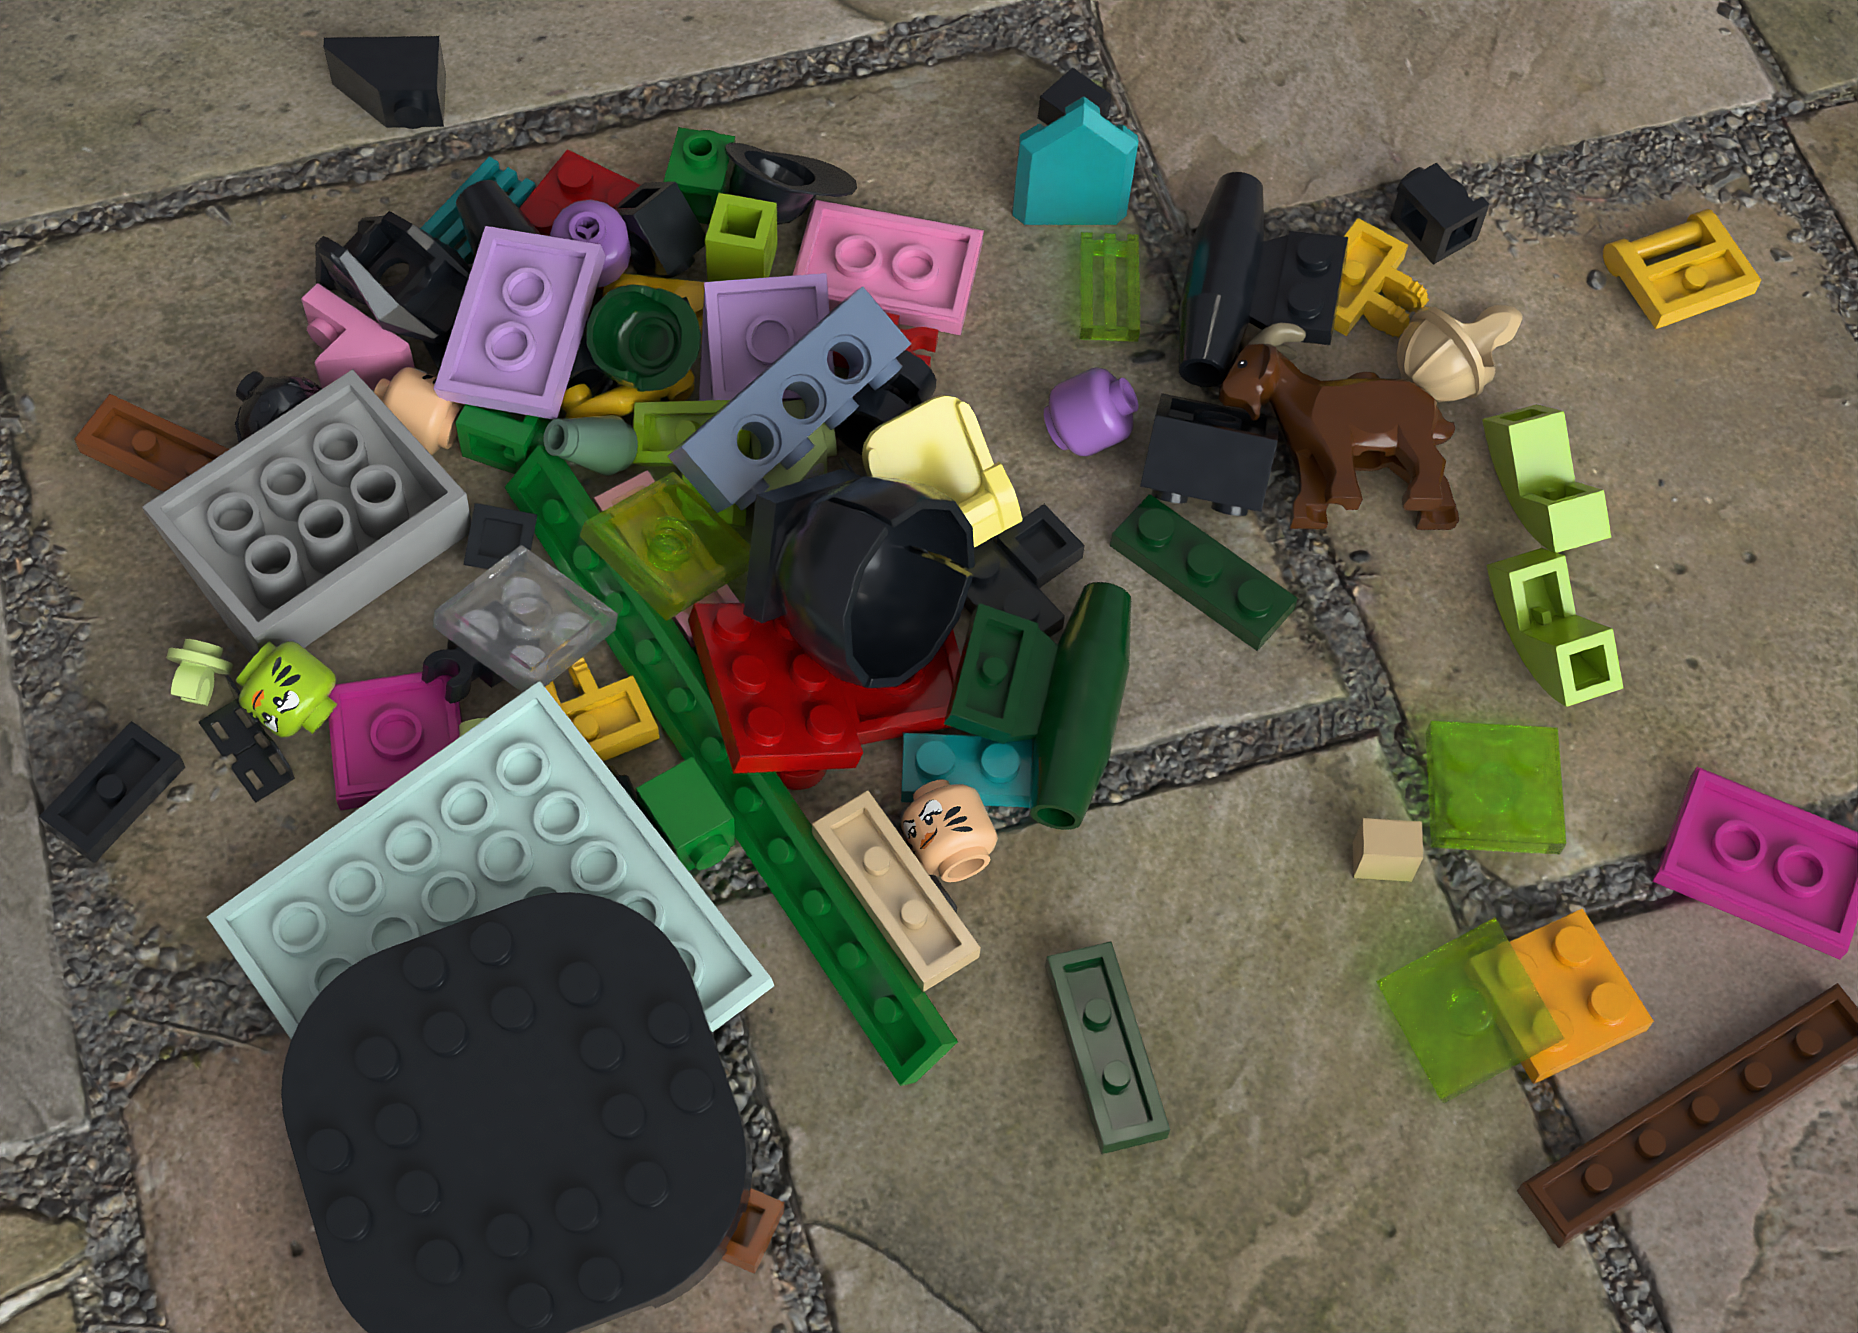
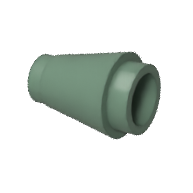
(593, 442)

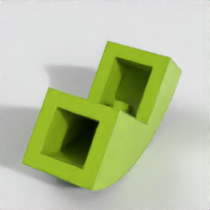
(1539, 481)
(1561, 650)

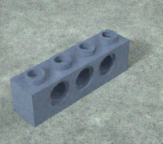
(711, 454)

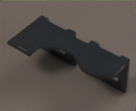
(246, 749)

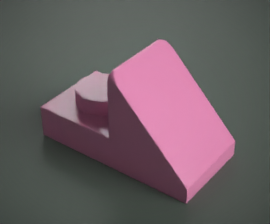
(351, 341)

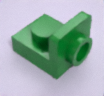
(498, 438)

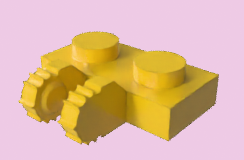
(1369, 269)
(608, 717)

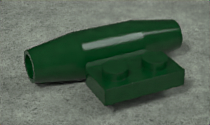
(1062, 695)

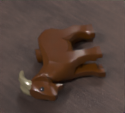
(1345, 429)

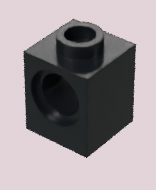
(660, 229)

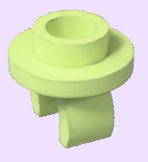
(196, 671)

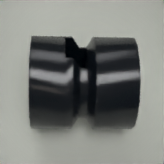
(902, 392)

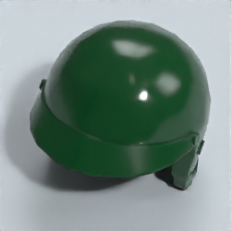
(643, 337)

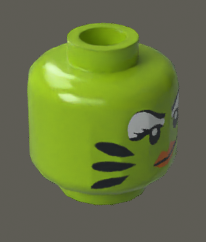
(287, 689)

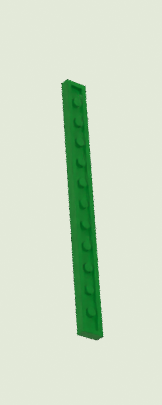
(766, 816)

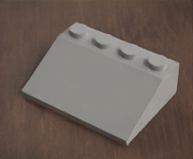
(311, 517)

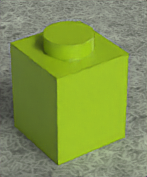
(741, 238)

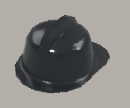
(784, 179)

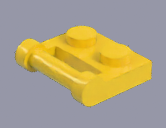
(1686, 282)

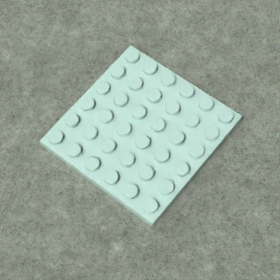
(475, 827)

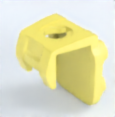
(945, 449)

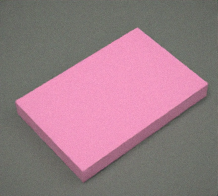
(902, 261)

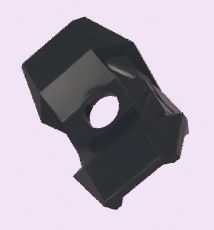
(420, 304)

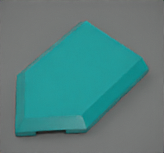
(1075, 170)

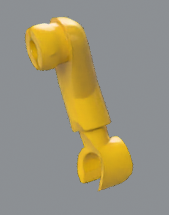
(620, 400)

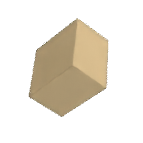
(1387, 849)

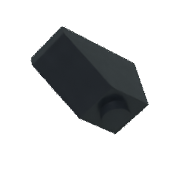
(391, 77)

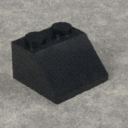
(1210, 455)

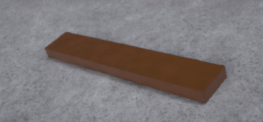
(1693, 1117)

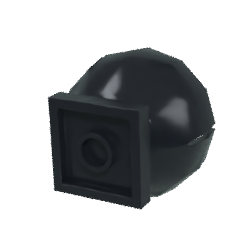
(848, 581)

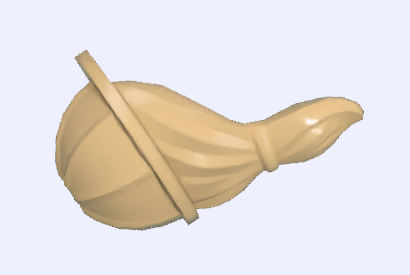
(1452, 356)

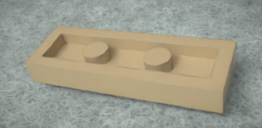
(895, 891)

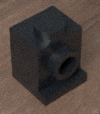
(1437, 212)

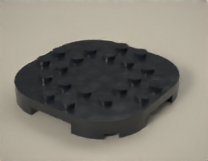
(516, 1124)

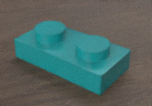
(995, 770)

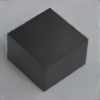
(1068, 90)

